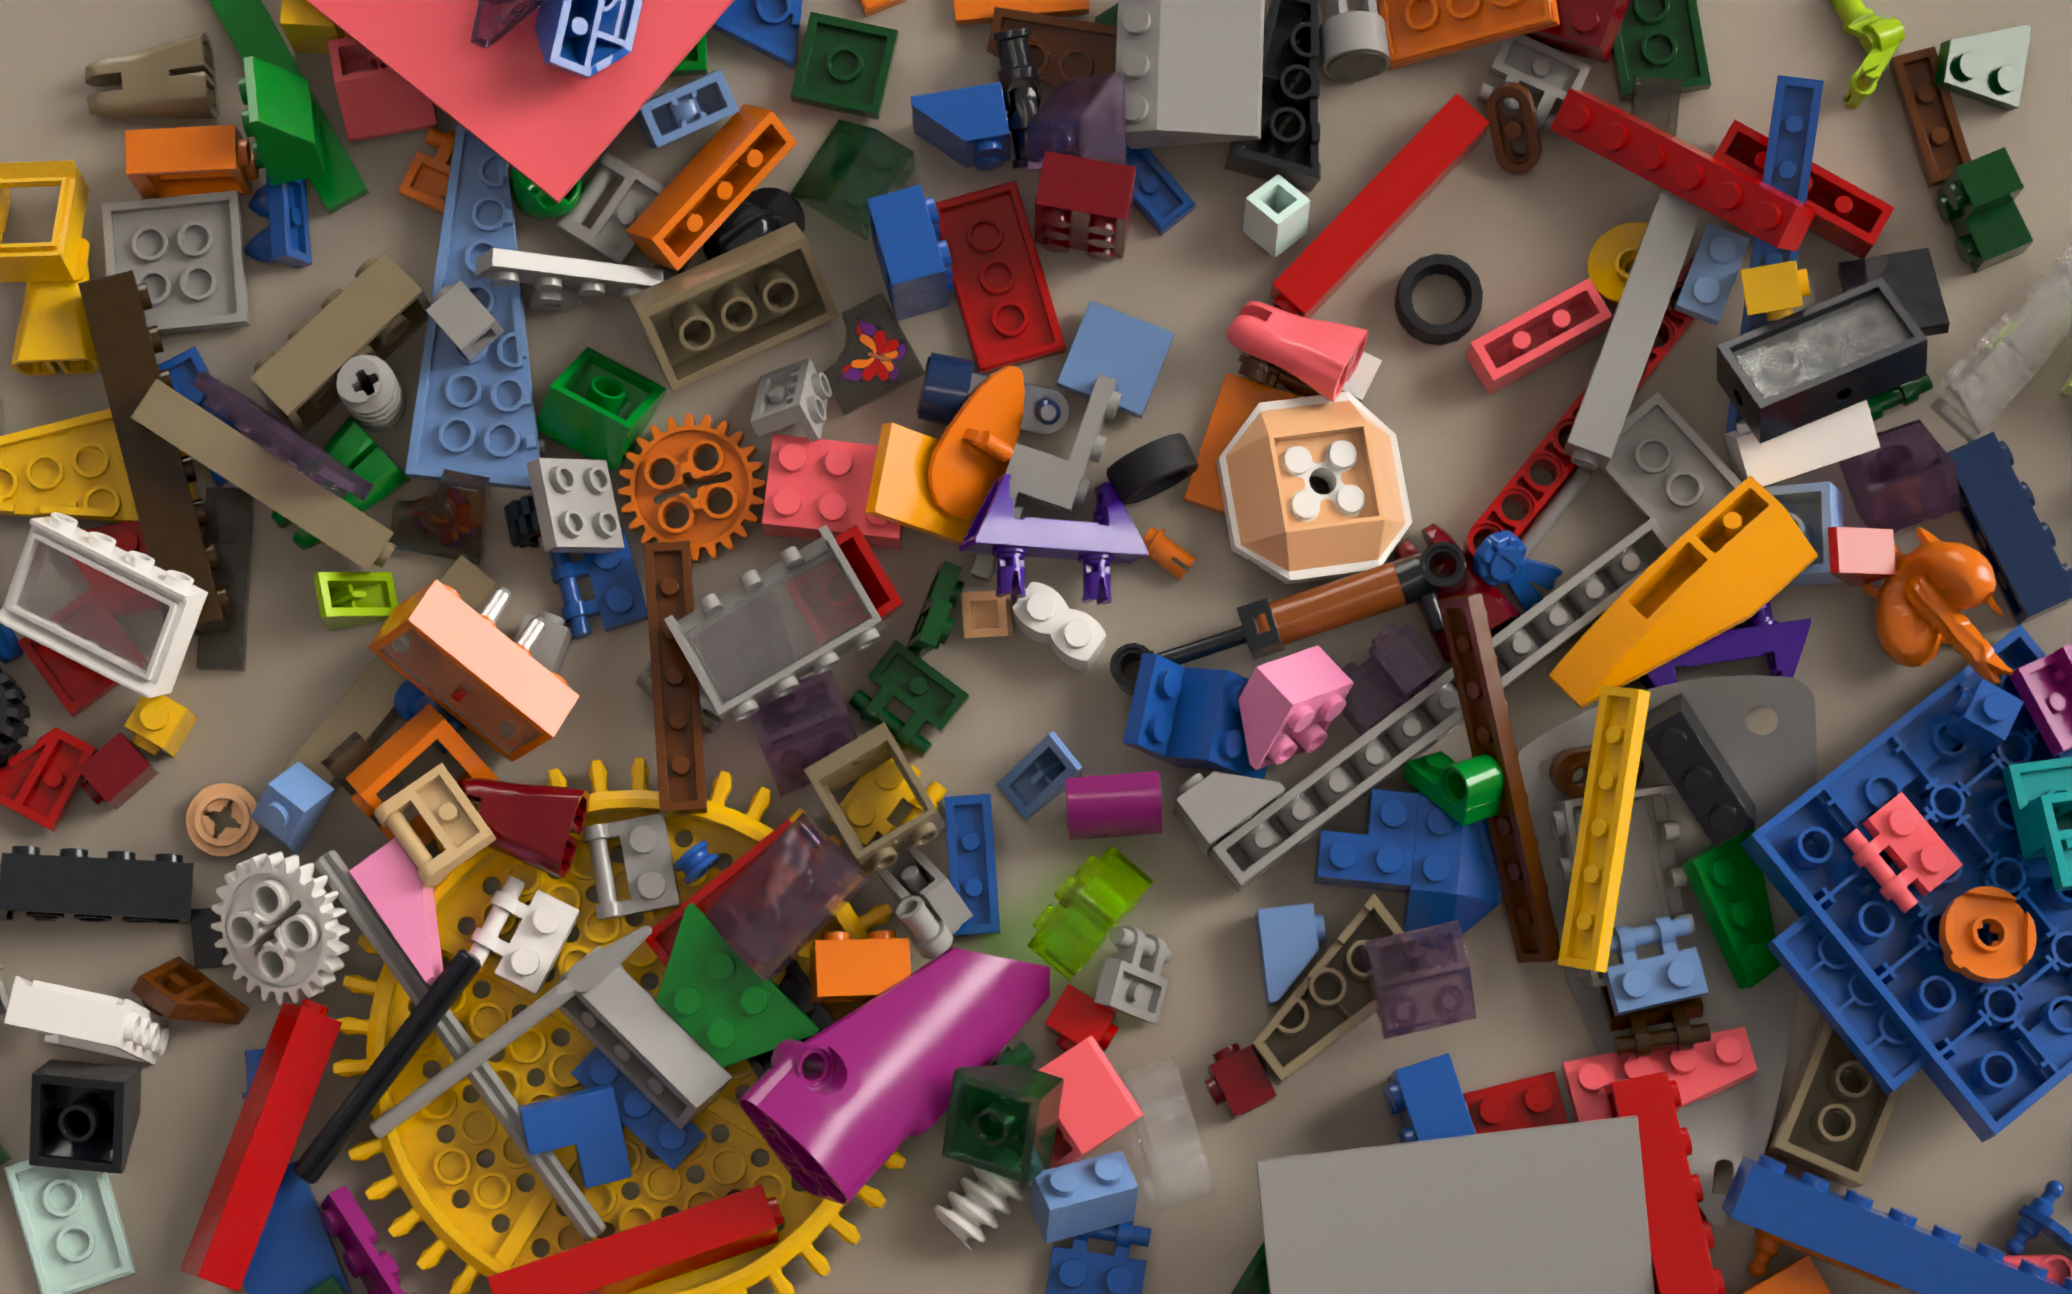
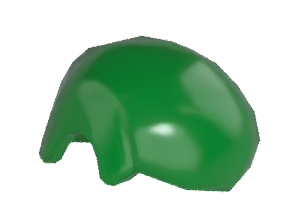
(539, 204)

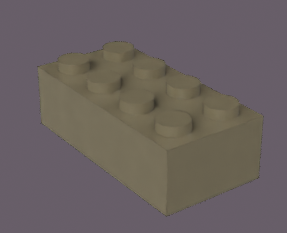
(734, 306)
(363, 319)
(1832, 1112)

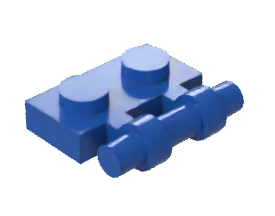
(614, 585)
(1095, 1273)

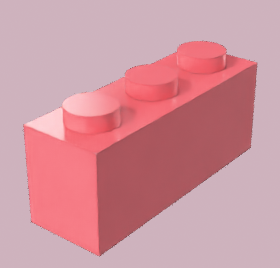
(1539, 336)

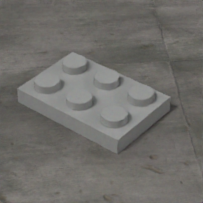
(1668, 468)

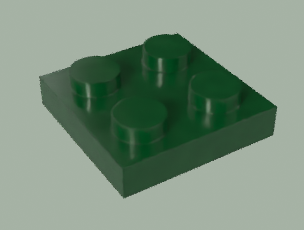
(844, 65)

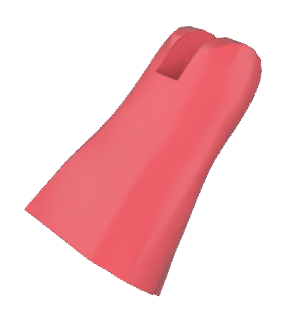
(1309, 349)

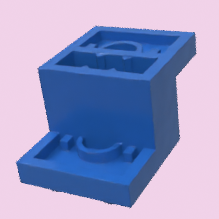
(1189, 717)

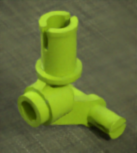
(1877, 37)

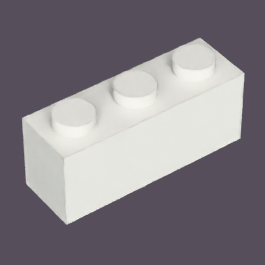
(1802, 449)

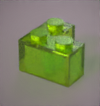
(1088, 911)

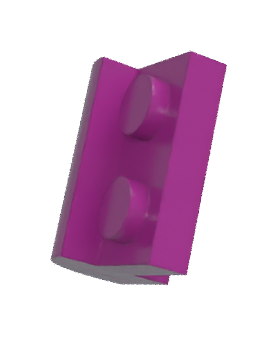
(2047, 694)
(1113, 805)

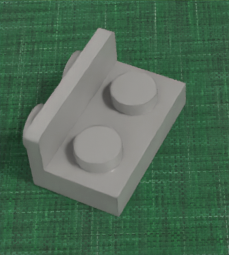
(791, 397)

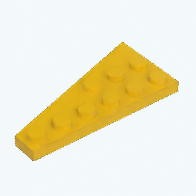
(67, 470)

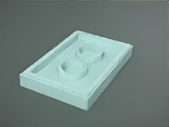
(70, 1227)

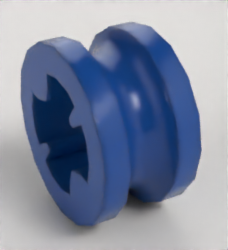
(696, 862)

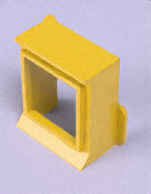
(67, 253)

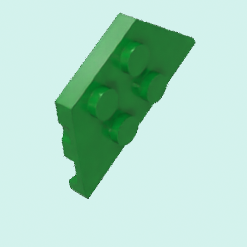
(723, 998)

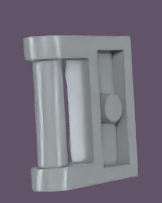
(608, 233)
(646, 861)

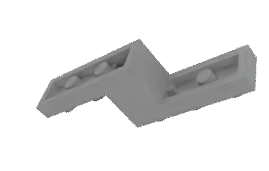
(1052, 478)

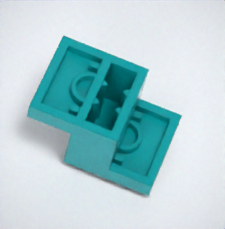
(2043, 813)

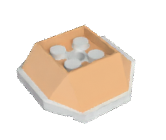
(1278, 515)

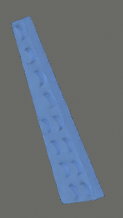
(481, 410)

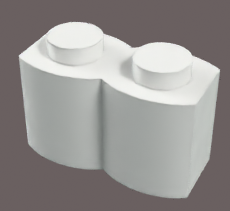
(1069, 632)

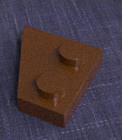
(187, 994)

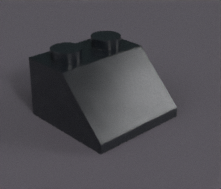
(83, 1115)

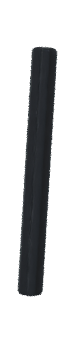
(387, 1066)

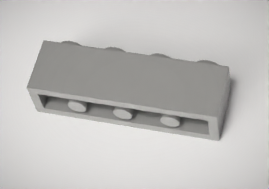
(647, 1046)

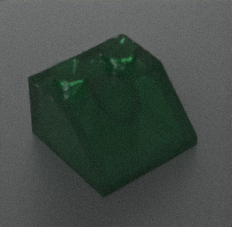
(851, 168)
(1003, 1119)

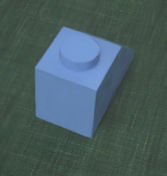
(292, 807)
(1286, 945)

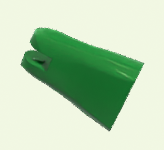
(364, 456)

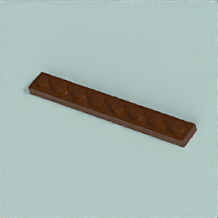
(1491, 734)

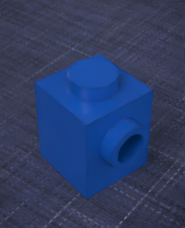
(1983, 716)

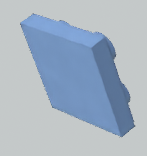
(1119, 349)

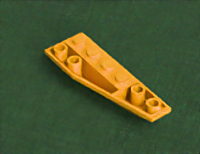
(1691, 593)

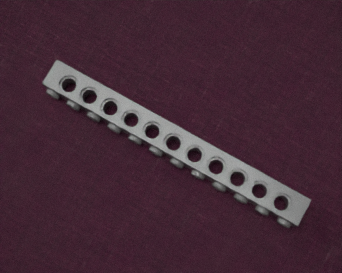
(1433, 712)

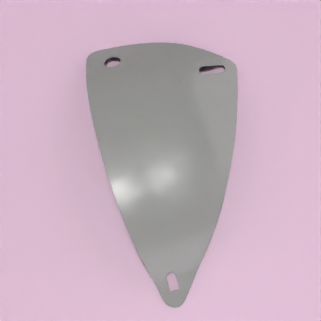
(1774, 774)

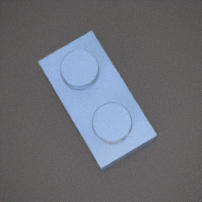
(1712, 274)

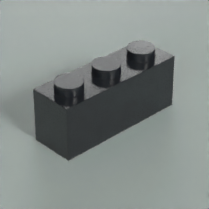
(1699, 771)

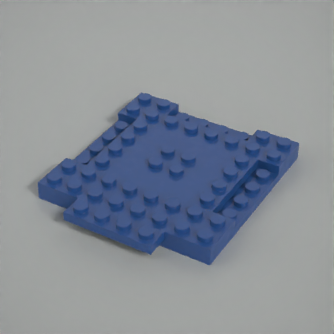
(1883, 970)

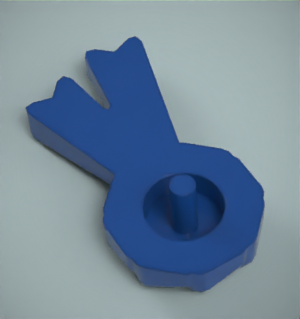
(1503, 560)

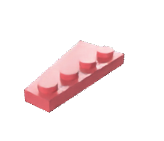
(1697, 1071)

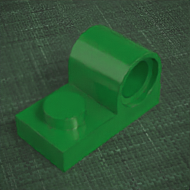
(1463, 789)

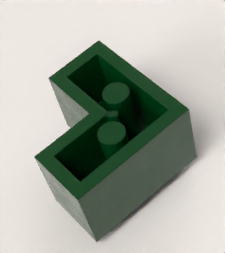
(1983, 210)

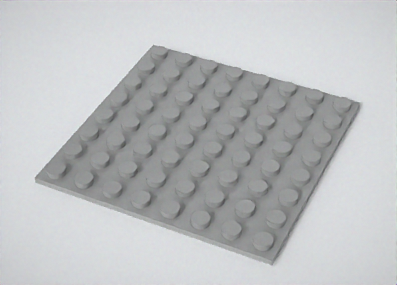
(1463, 1215)

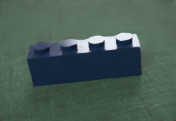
(2008, 530)

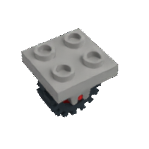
(567, 509)

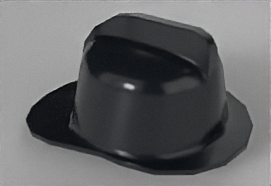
(755, 217)

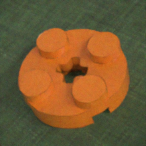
(1966, 952)

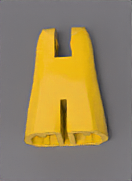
(54, 331)

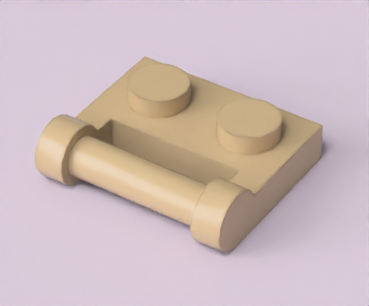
(447, 815)

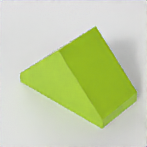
(354, 598)

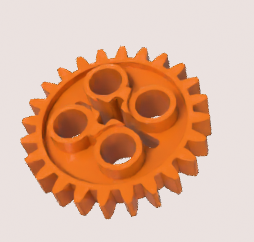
(681, 448)

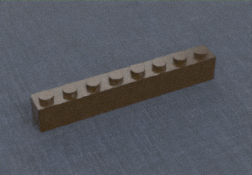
(153, 466)

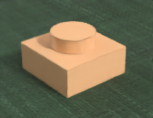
(986, 614)

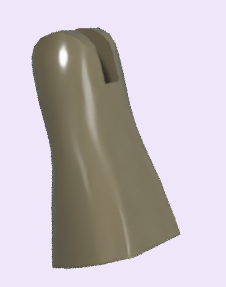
(157, 82)

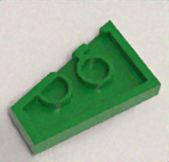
(1736, 907)

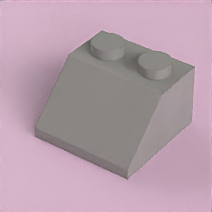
(1221, 804)

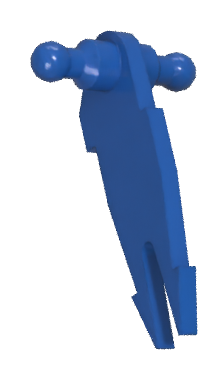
(2037, 1219)

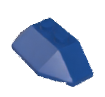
(586, 33)
(1450, 871)

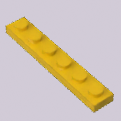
(1603, 828)

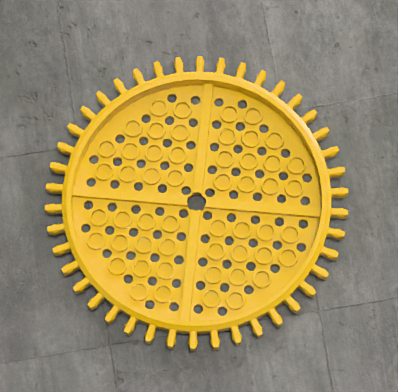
(436, 1171)

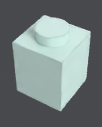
(1276, 215)

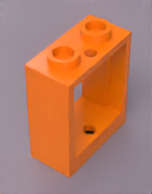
(189, 161)
(400, 752)

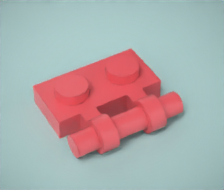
(1911, 846)

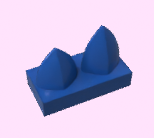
(288, 234)

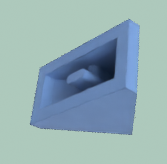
(1040, 776)

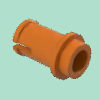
(1163, 550)

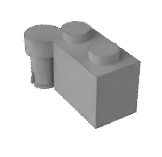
(925, 901)

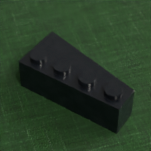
(1288, 99)
(95, 887)

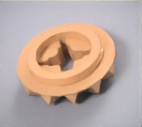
(214, 800)

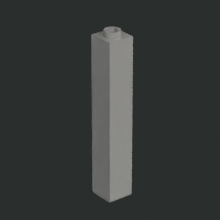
(1632, 332)

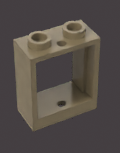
(853, 762)

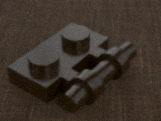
(1642, 1042)

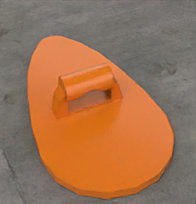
(977, 444)

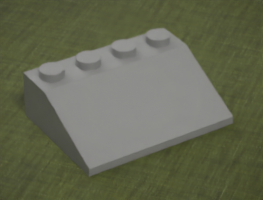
(1191, 70)

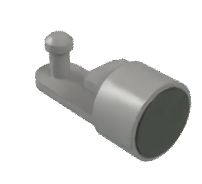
(1353, 41)

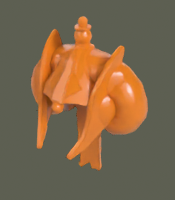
(1924, 602)

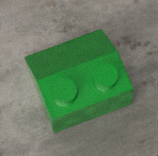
(599, 407)

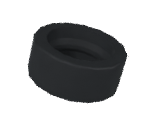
(1443, 265)
(1152, 468)

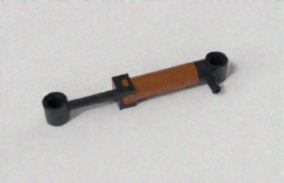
(1320, 609)

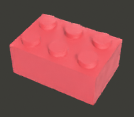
(820, 487)

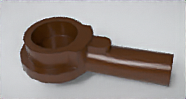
(1267, 374)

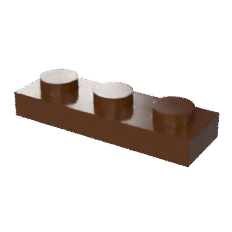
(1929, 115)

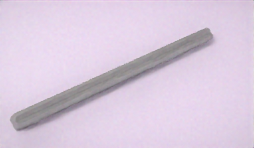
(458, 1043)

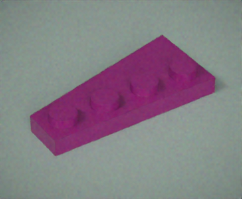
(346, 1220)

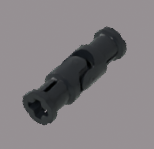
(1023, 101)

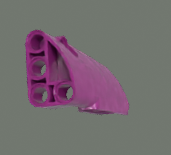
(888, 1067)

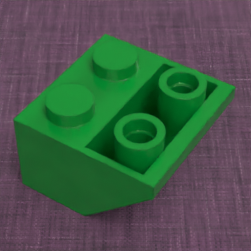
(282, 120)

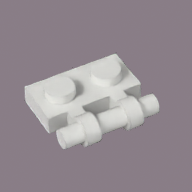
(536, 941)

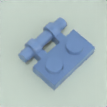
(1656, 979)

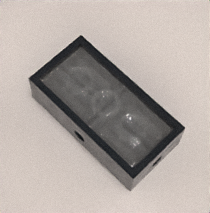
(1821, 360)

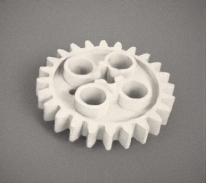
(305, 944)

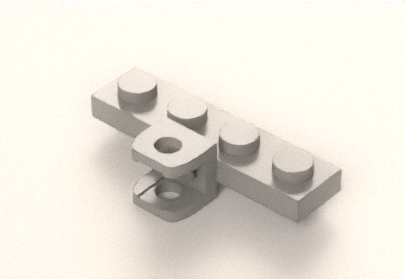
(563, 280)

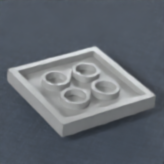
(186, 254)

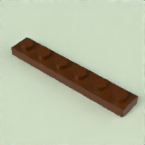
(674, 682)

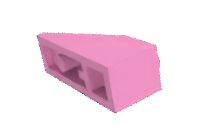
(404, 905)

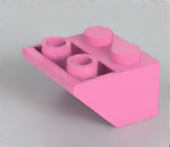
(1291, 705)

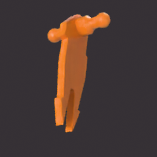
(1768, 1245)

